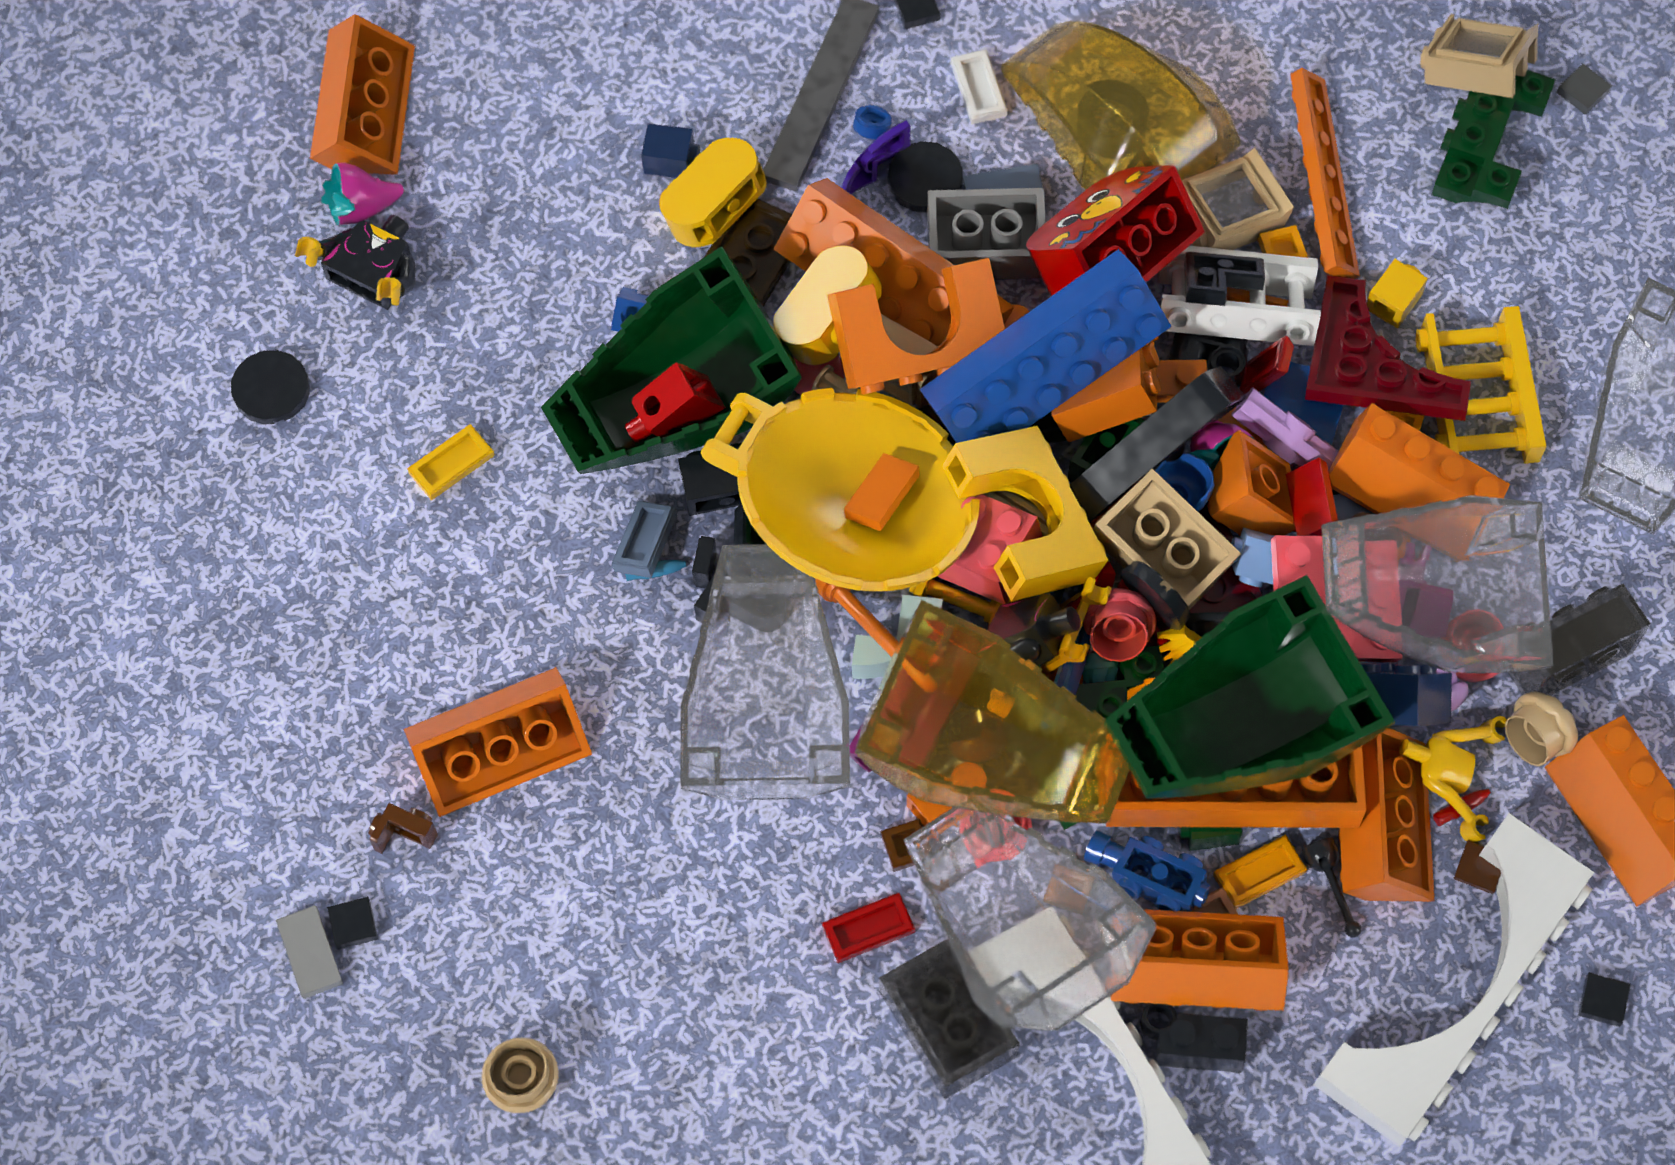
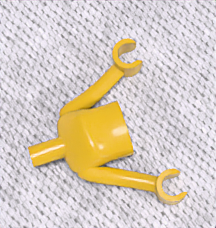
(1450, 769)

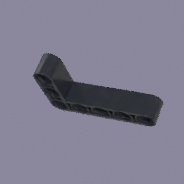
(1156, 439)

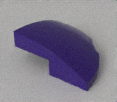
(883, 148)

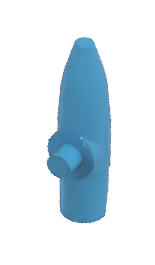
(663, 568)

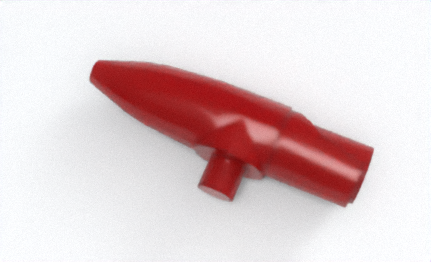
(1449, 813)

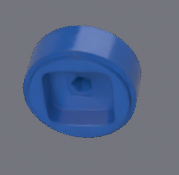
(871, 121)

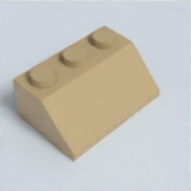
(1168, 535)

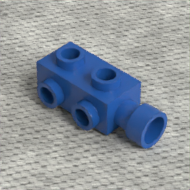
(1163, 871)

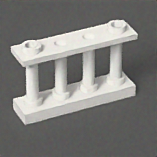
(1254, 320)

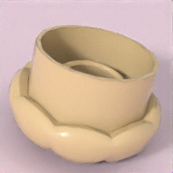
(1540, 728)
(520, 1075)

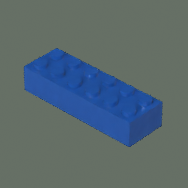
(1049, 353)

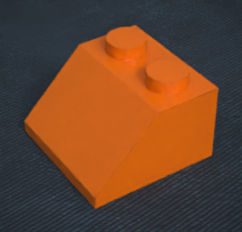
(1251, 488)

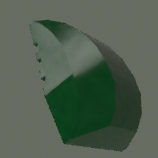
(697, 319)
(1251, 702)

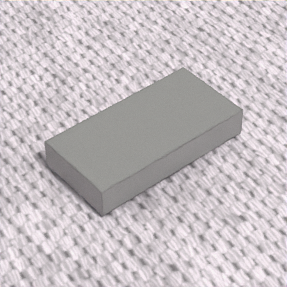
(309, 952)

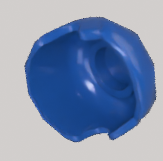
(1189, 478)

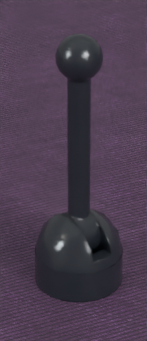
(1323, 857)

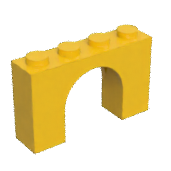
(1025, 465)

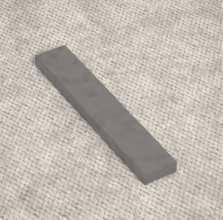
(820, 93)

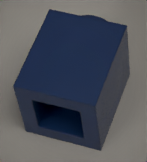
(668, 150)

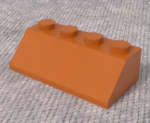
(362, 97)
(1398, 467)
(498, 741)
(1622, 806)
(1392, 847)

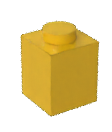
(1396, 293)

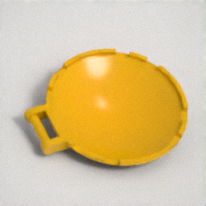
(810, 461)

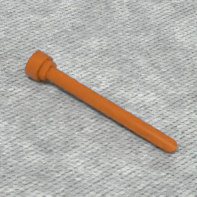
(860, 613)

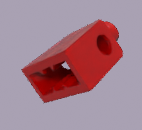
(673, 402)

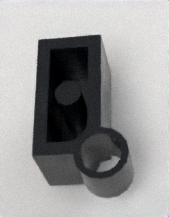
(1197, 1040)

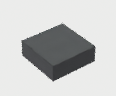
(1584, 89)

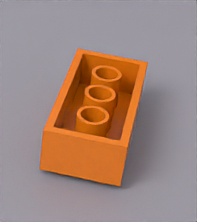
(1212, 962)

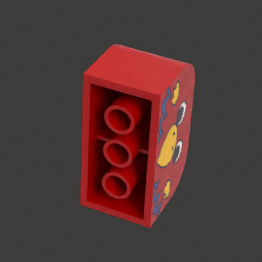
(1133, 210)

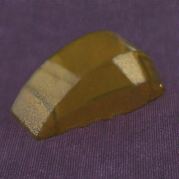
(1119, 103)
(986, 729)

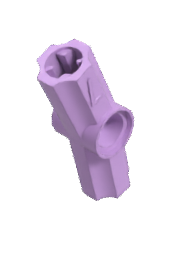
(1282, 431)

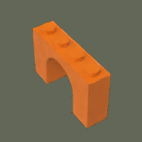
(873, 358)
(1114, 398)

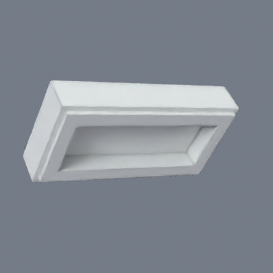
(979, 86)

